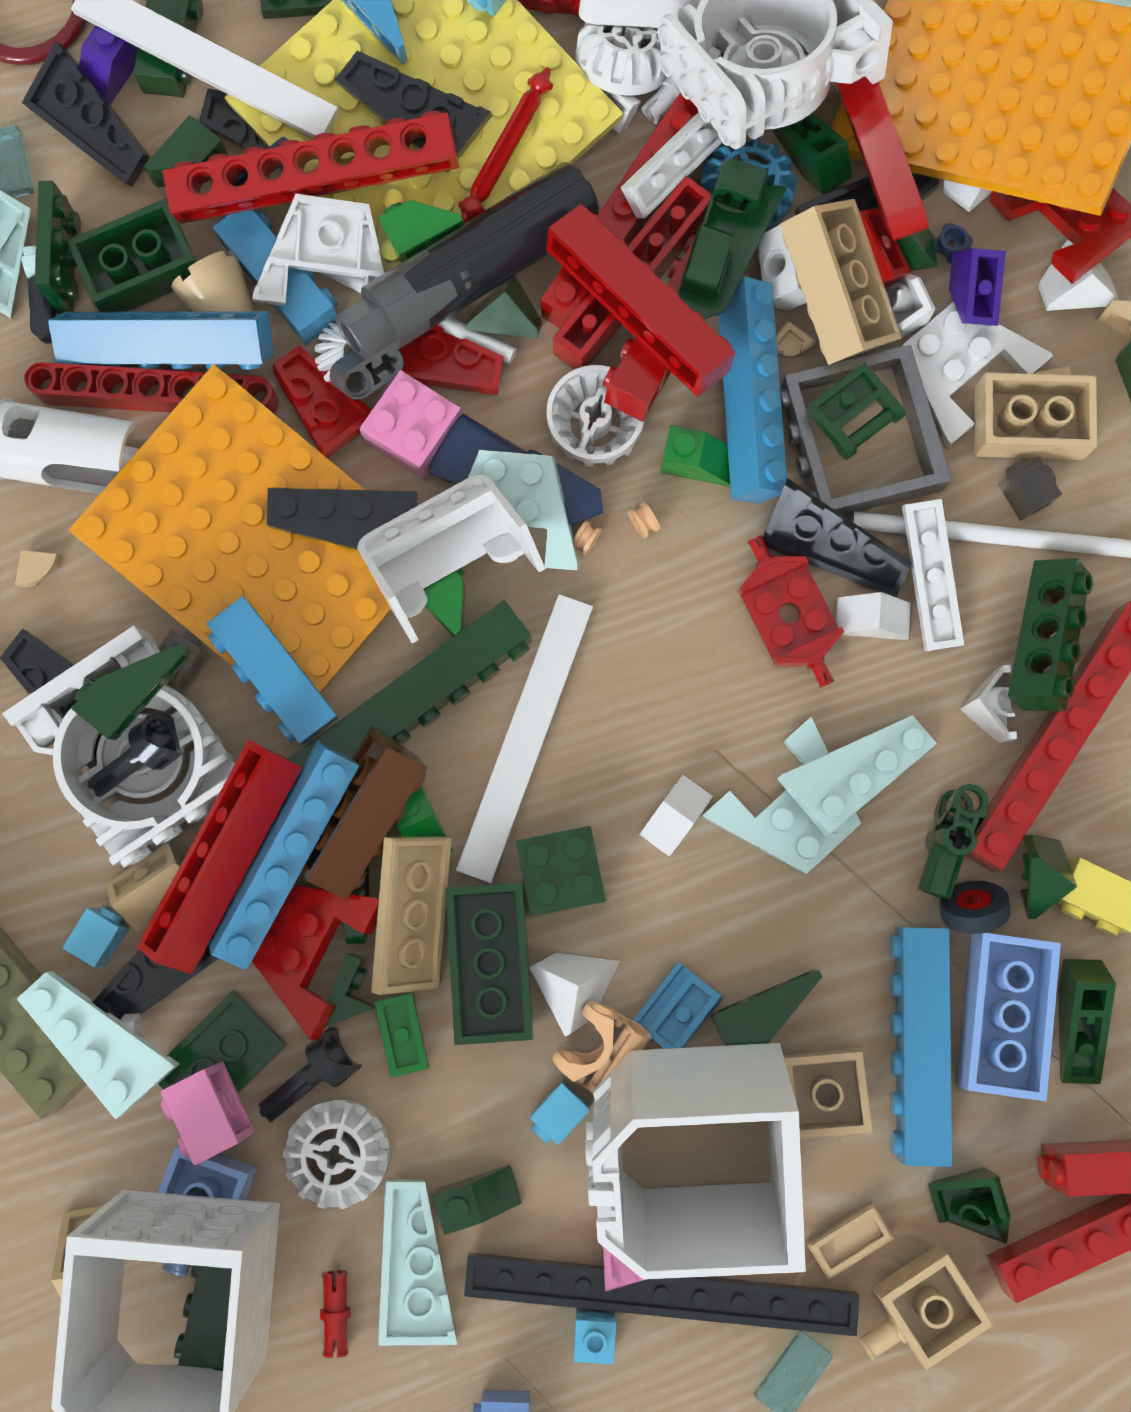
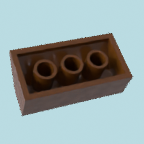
(365, 813)

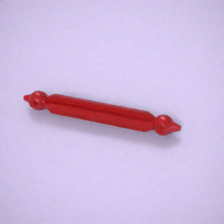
(506, 144)

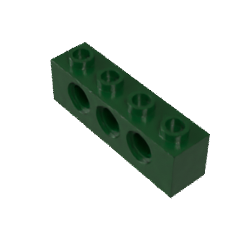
(1042, 617)

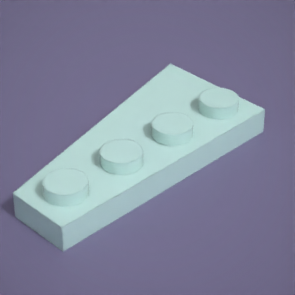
(99, 1048)

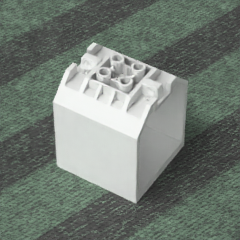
(705, 1226)
(90, 1362)

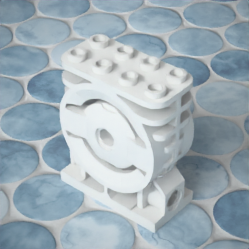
(764, 72)
(124, 827)

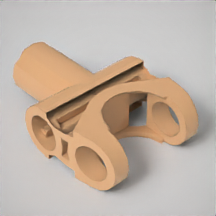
(609, 1054)

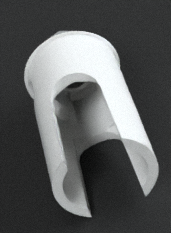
(62, 447)

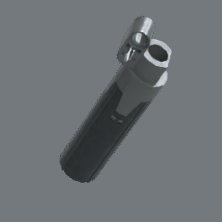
(452, 276)

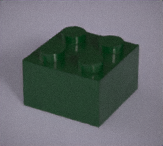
(560, 871)

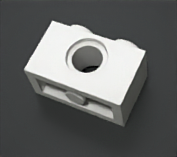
(779, 270)

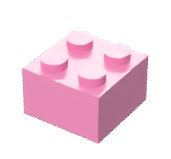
(410, 424)
(206, 1113)

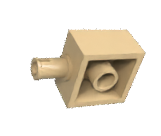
(830, 1092)
(927, 1309)

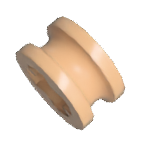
(643, 520)
(586, 538)

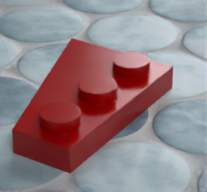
(452, 363)
(323, 409)

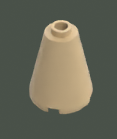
(214, 285)

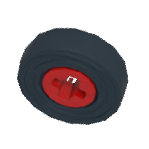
(976, 907)

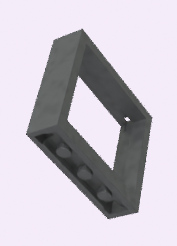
(919, 419)

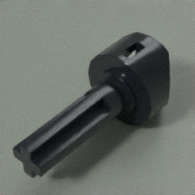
(151, 744)
(326, 1063)

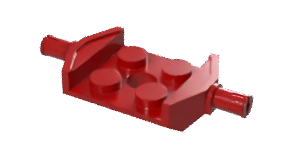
(789, 582)

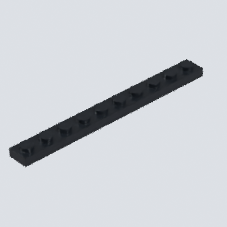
(682, 1298)

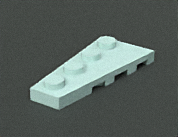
(849, 777)
(412, 1284)

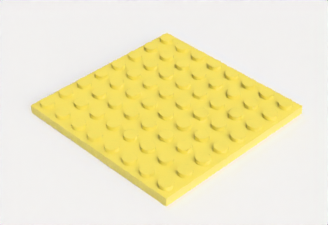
(457, 53)

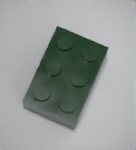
(132, 258)

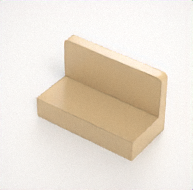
(142, 887)

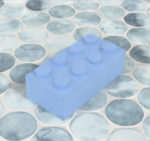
(1008, 1016)

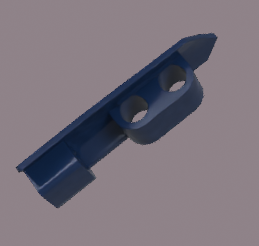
(467, 437)

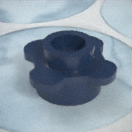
(952, 233)

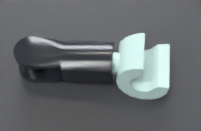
(39, 306)

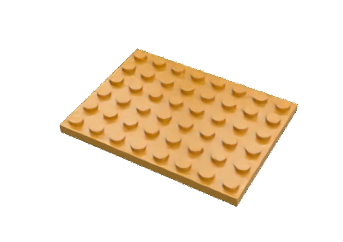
(1011, 95)
(196, 537)

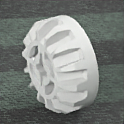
(620, 64)
(586, 388)
(369, 1162)

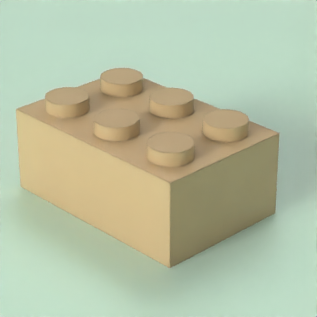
(1035, 416)

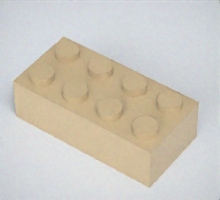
(840, 280)

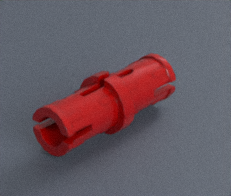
(335, 1313)

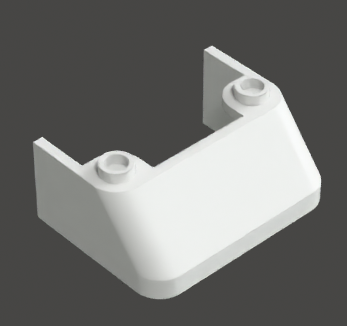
(442, 538)

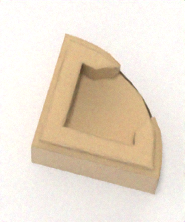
(793, 342)
(35, 567)

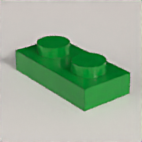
(402, 1035)

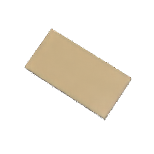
(411, 914)

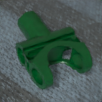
(951, 840)

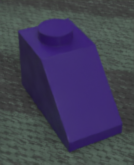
(107, 61)
(977, 285)

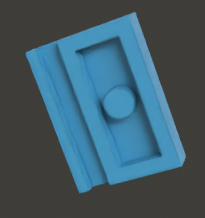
(678, 1008)

